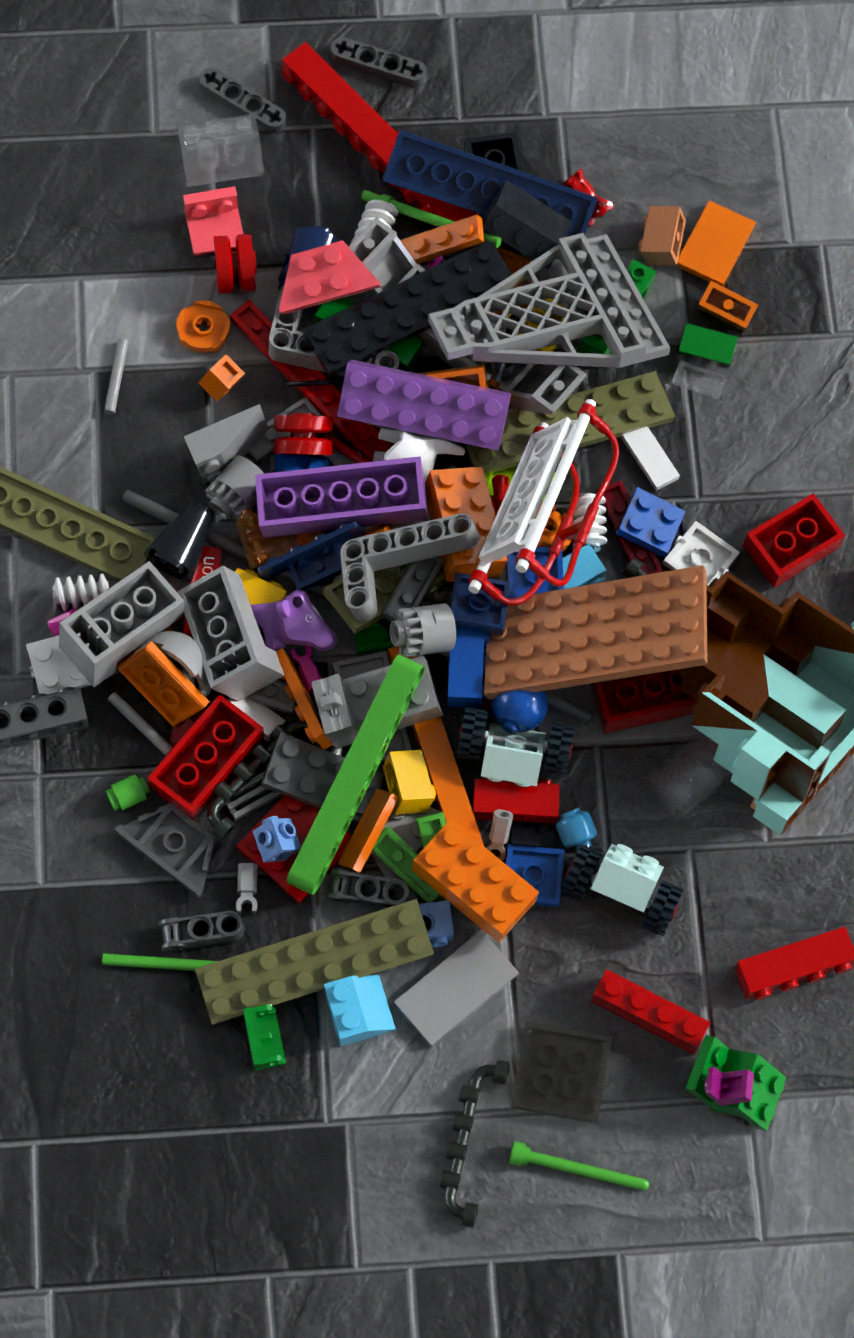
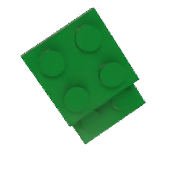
(767, 1081)

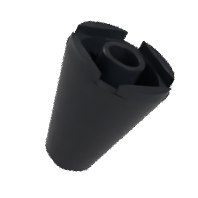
(182, 542)

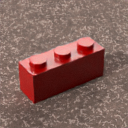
(526, 804)

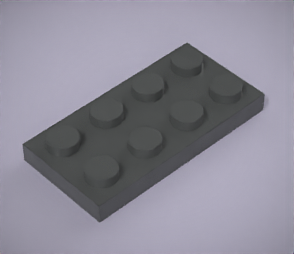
(308, 773)

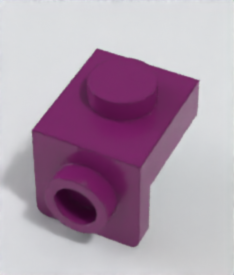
(729, 1086)

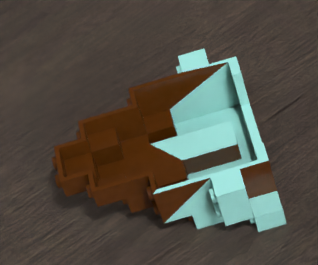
(774, 696)

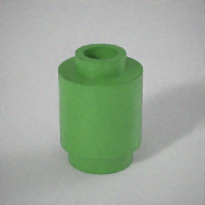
(127, 792)

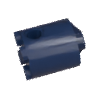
(303, 240)

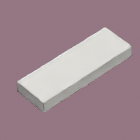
(650, 457)

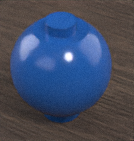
(520, 710)

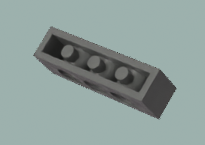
(45, 724)

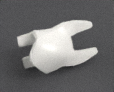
(415, 445)

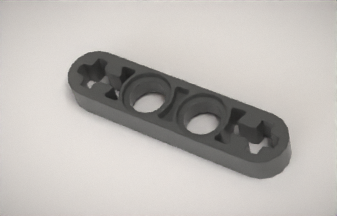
(376, 66)
(242, 100)

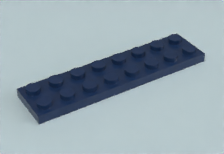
(474, 181)

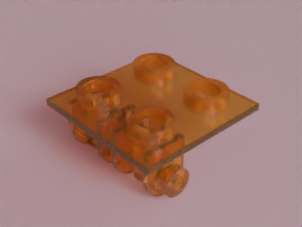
(259, 548)

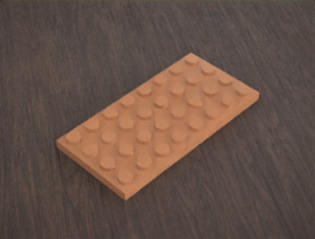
(601, 633)

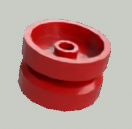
(235, 264)
(303, 434)

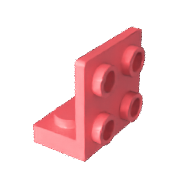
(212, 215)

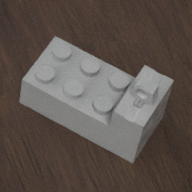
(119, 622)
(228, 635)
(347, 702)

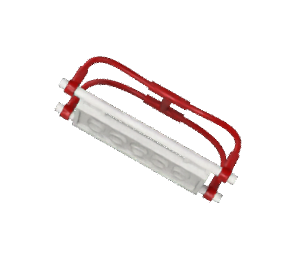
(516, 523)

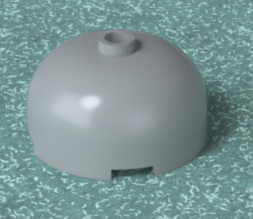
(184, 655)

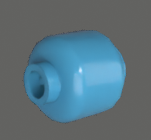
(576, 828)

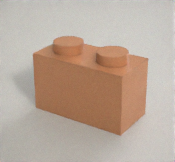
(662, 235)

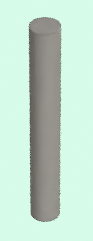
(116, 376)
(140, 723)

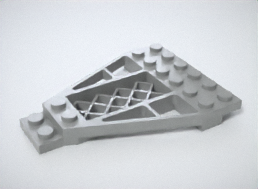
(602, 289)

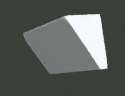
(260, 714)

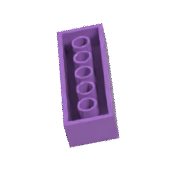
(424, 404)
(339, 494)

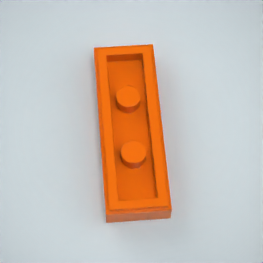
(368, 830)

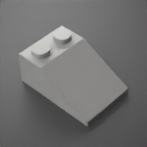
(221, 442)

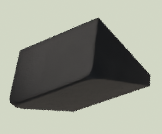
(525, 833)

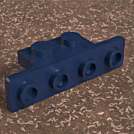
(314, 561)

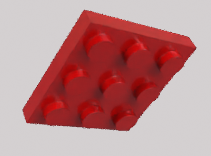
(302, 819)

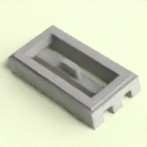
(255, 805)

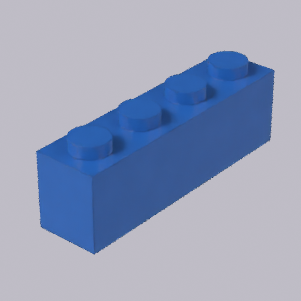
(467, 669)

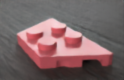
(324, 276)

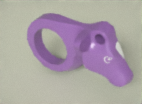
(293, 622)

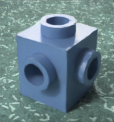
(276, 839)

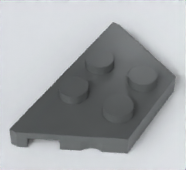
(172, 844)

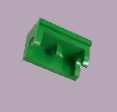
(708, 344)
(264, 1037)

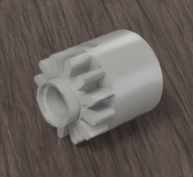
(234, 489)
(423, 630)

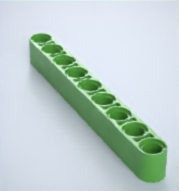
(355, 774)

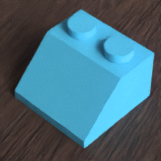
(358, 1008)

